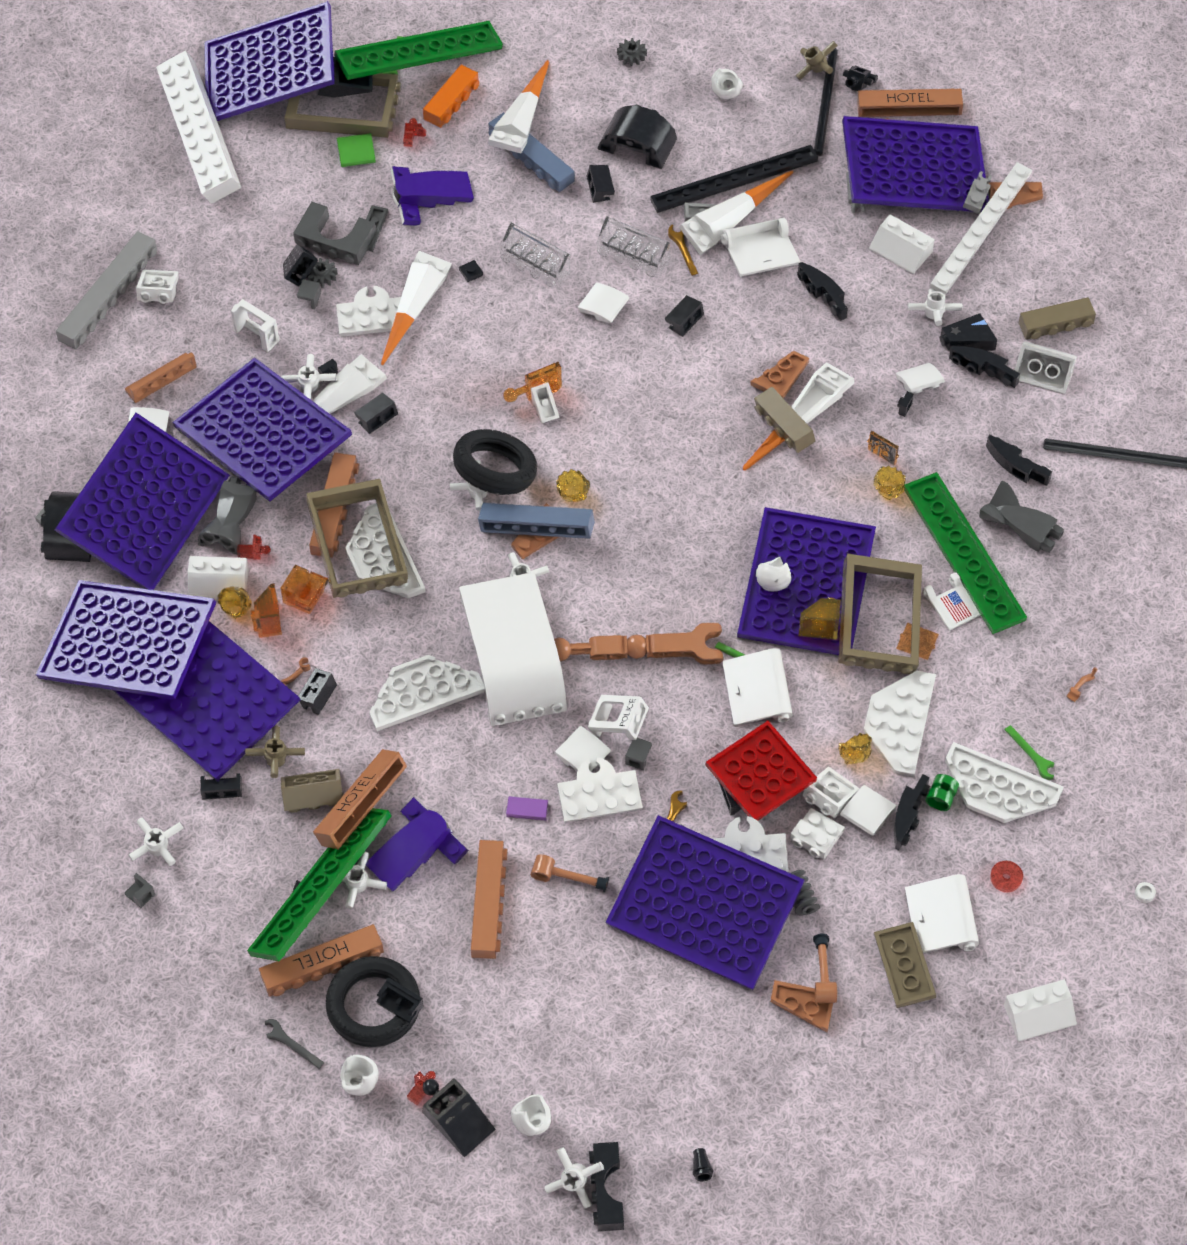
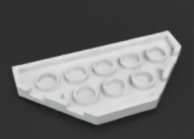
(372, 556)
(422, 688)
(898, 720)
(998, 787)

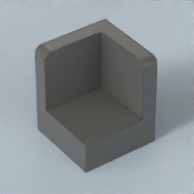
(310, 291)
(638, 753)
(140, 891)

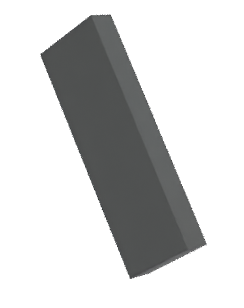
(377, 215)

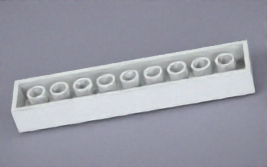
(198, 127)

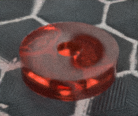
(1004, 884)

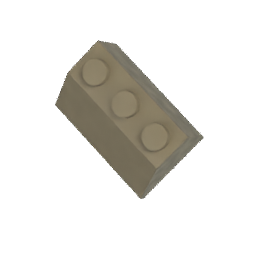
(311, 790)

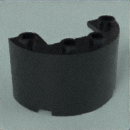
(640, 131)
(54, 544)

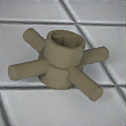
(816, 60)
(275, 752)

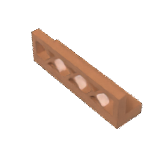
(161, 377)

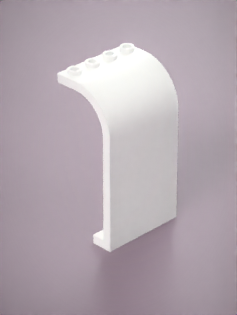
(514, 648)

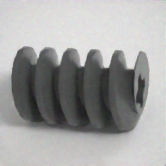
(805, 902)

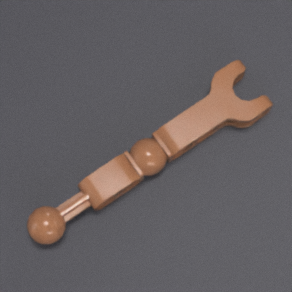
(655, 646)

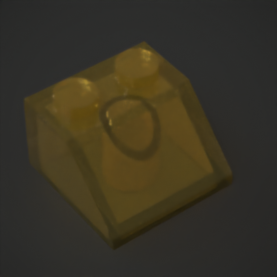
(821, 619)

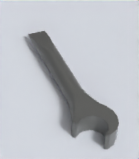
(279, 1035)

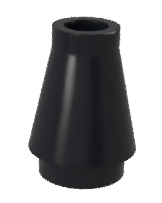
(701, 1165)

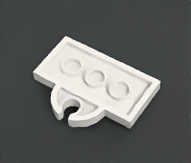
(367, 313)
(599, 792)
(754, 842)

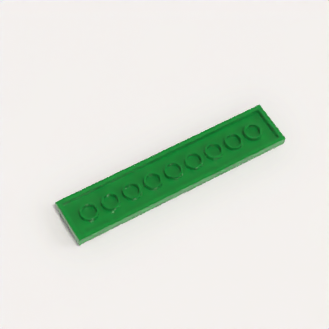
(418, 50)
(965, 553)
(316, 889)

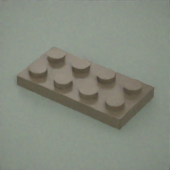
(905, 965)

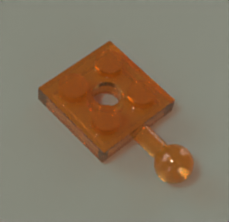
(548, 374)

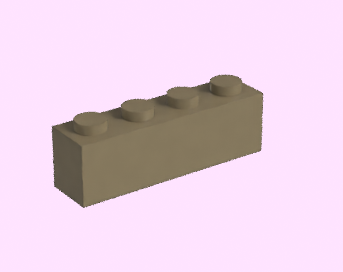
(1057, 318)
(784, 420)

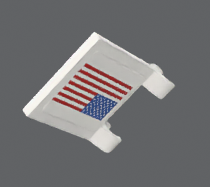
(953, 606)

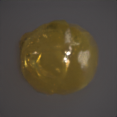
(889, 482)
(572, 486)
(234, 601)
(856, 749)

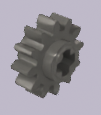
(631, 52)
(323, 272)

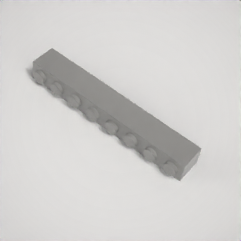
(106, 290)

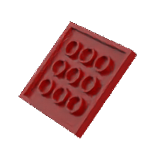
(761, 771)

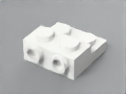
(157, 286)
(830, 792)
(816, 834)

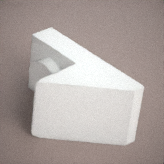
(544, 402)

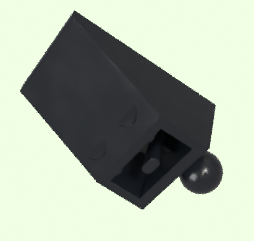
(345, 87)
(458, 1121)

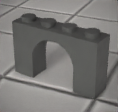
(350, 248)

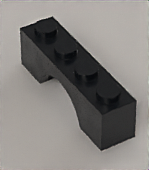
(609, 1211)

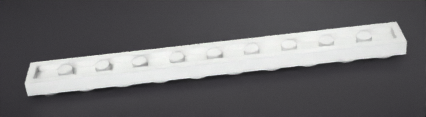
(980, 228)

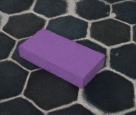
(527, 808)

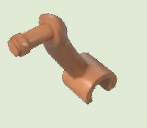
(291, 678)
(1074, 694)

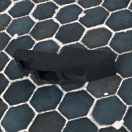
(822, 285)
(980, 360)
(1011, 460)
(908, 811)

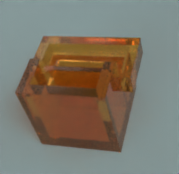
(303, 589)

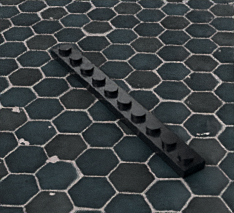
(734, 178)

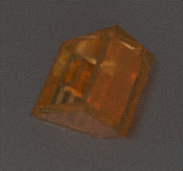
(266, 613)

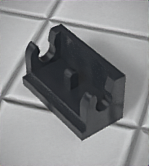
(600, 182)
(685, 315)
(376, 412)
(317, 690)
(222, 788)
(399, 1000)

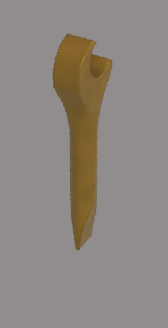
(678, 238)
(676, 806)

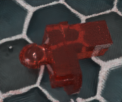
(412, 129)
(253, 551)
(417, 1092)

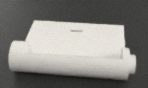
(760, 247)
(760, 685)
(945, 912)

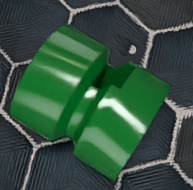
(942, 792)

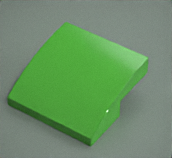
(356, 150)

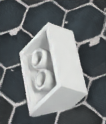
(902, 244)
(1045, 367)
(212, 574)
(1040, 1010)

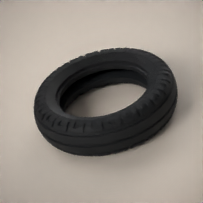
(490, 480)
(351, 974)

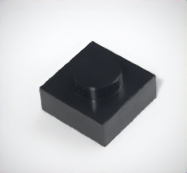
(471, 271)
(328, 368)
(905, 403)

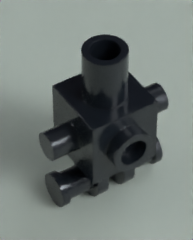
(859, 78)

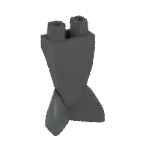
(233, 508)
(1030, 524)

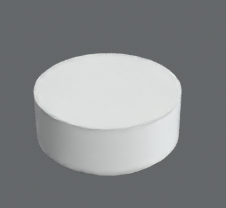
(1145, 892)

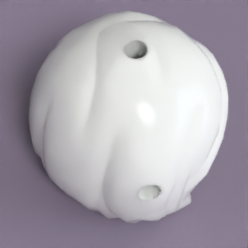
(723, 78)
(773, 575)
(359, 1075)
(531, 1115)

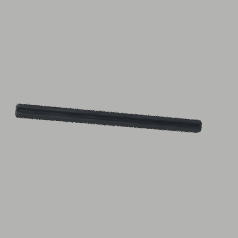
(825, 104)
(1116, 453)

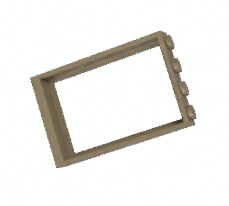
(347, 125)
(348, 495)
(870, 659)

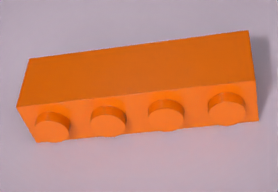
(451, 96)

